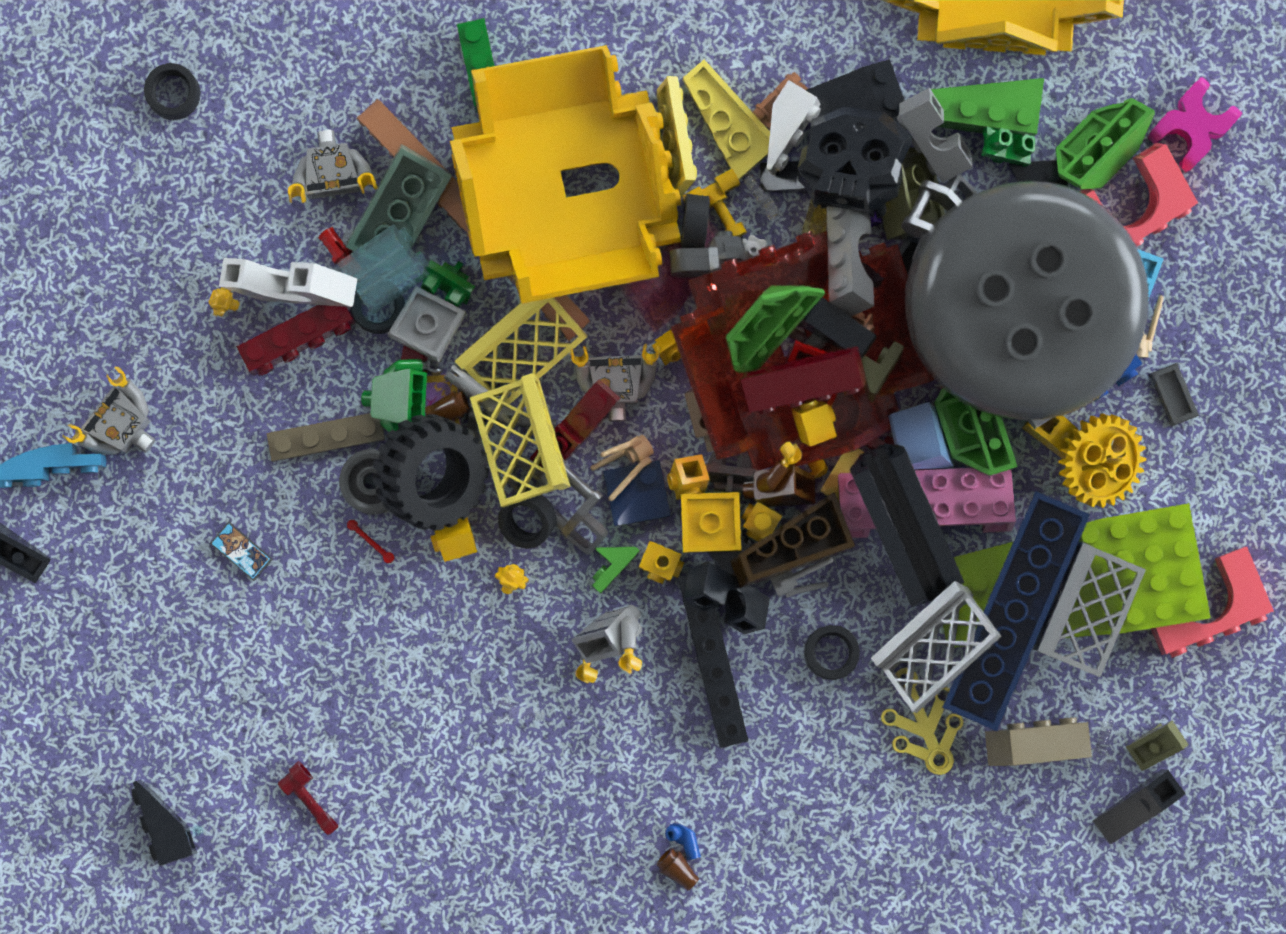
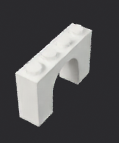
(302, 285)

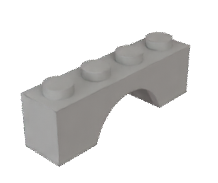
(848, 282)

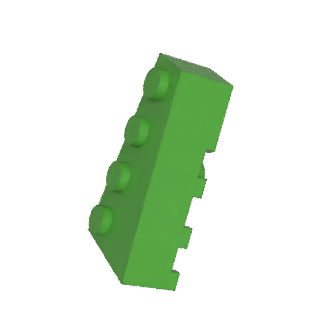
(993, 105)

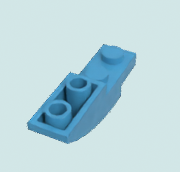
(34, 465)

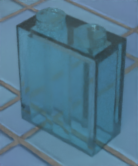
(385, 267)

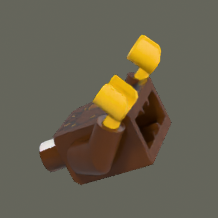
(784, 482)

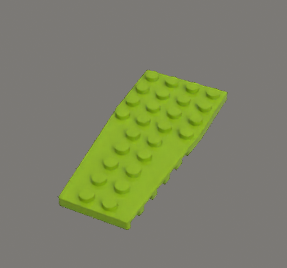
(1152, 539)

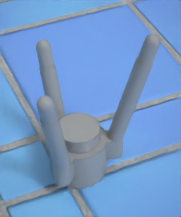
(784, 583)

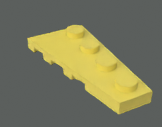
(732, 124)
(675, 134)

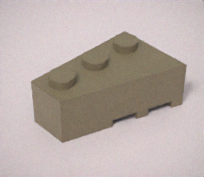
(1038, 743)

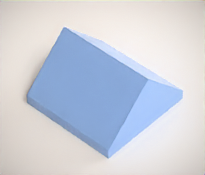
(921, 436)

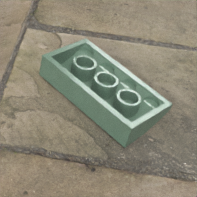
(402, 197)

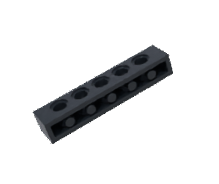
(715, 673)

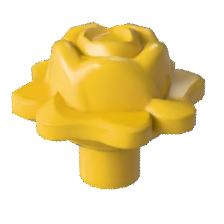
(222, 300)
(511, 578)

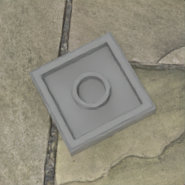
(427, 324)

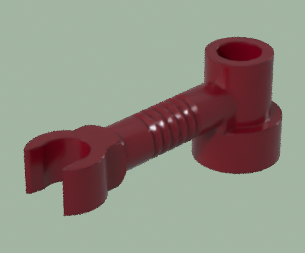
(295, 782)

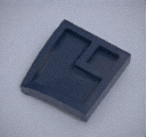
(642, 498)

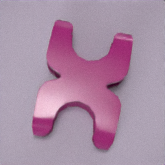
(1194, 124)

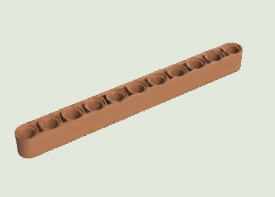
(391, 134)

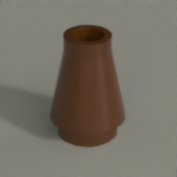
(450, 406)
(675, 867)

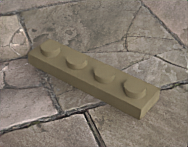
(324, 437)

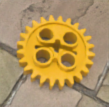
(1107, 483)

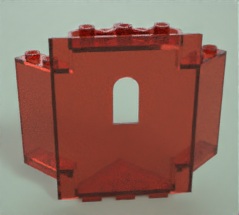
(725, 298)

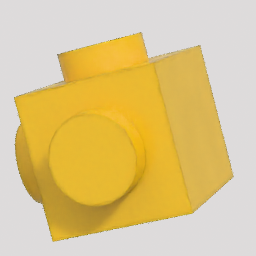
(814, 422)
(688, 476)
(760, 520)
(454, 541)
(661, 563)

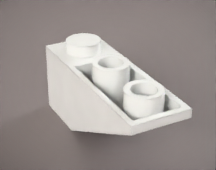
(790, 116)

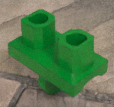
(1007, 146)
(450, 280)

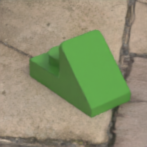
(618, 558)

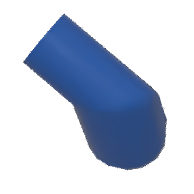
(684, 836)

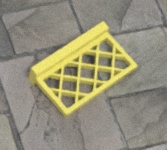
(503, 329)
(544, 436)

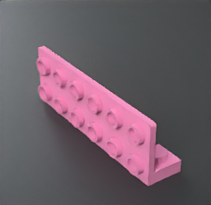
(954, 495)

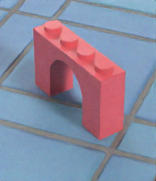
(1167, 188)
(1245, 603)

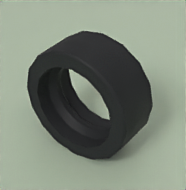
(167, 70)
(695, 221)
(375, 328)
(517, 535)
(847, 668)

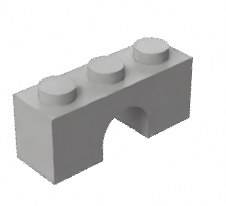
(944, 156)

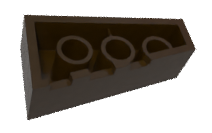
(798, 543)

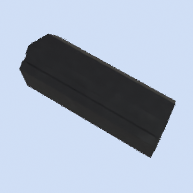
(905, 523)

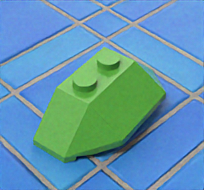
(1103, 143)
(769, 324)
(974, 436)

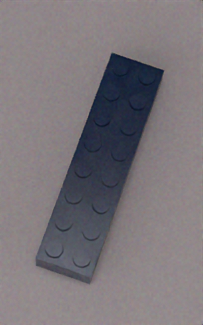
(1018, 609)

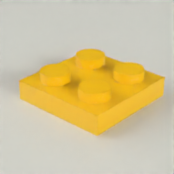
(711, 522)

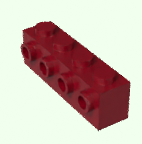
(293, 336)
(804, 380)

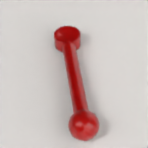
(352, 525)

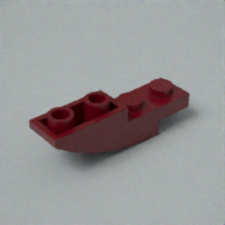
(583, 419)

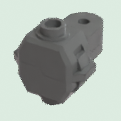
(701, 261)

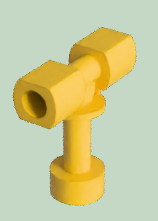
(717, 193)

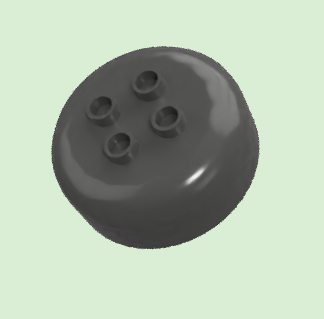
(1027, 300)

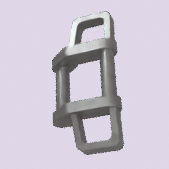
(943, 195)
(582, 514)

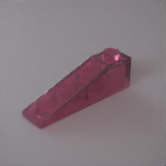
(661, 297)

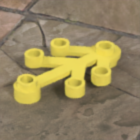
(926, 728)

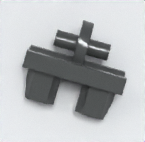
(730, 477)

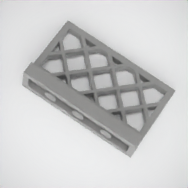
(1064, 601)
(925, 626)

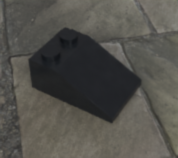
(865, 88)

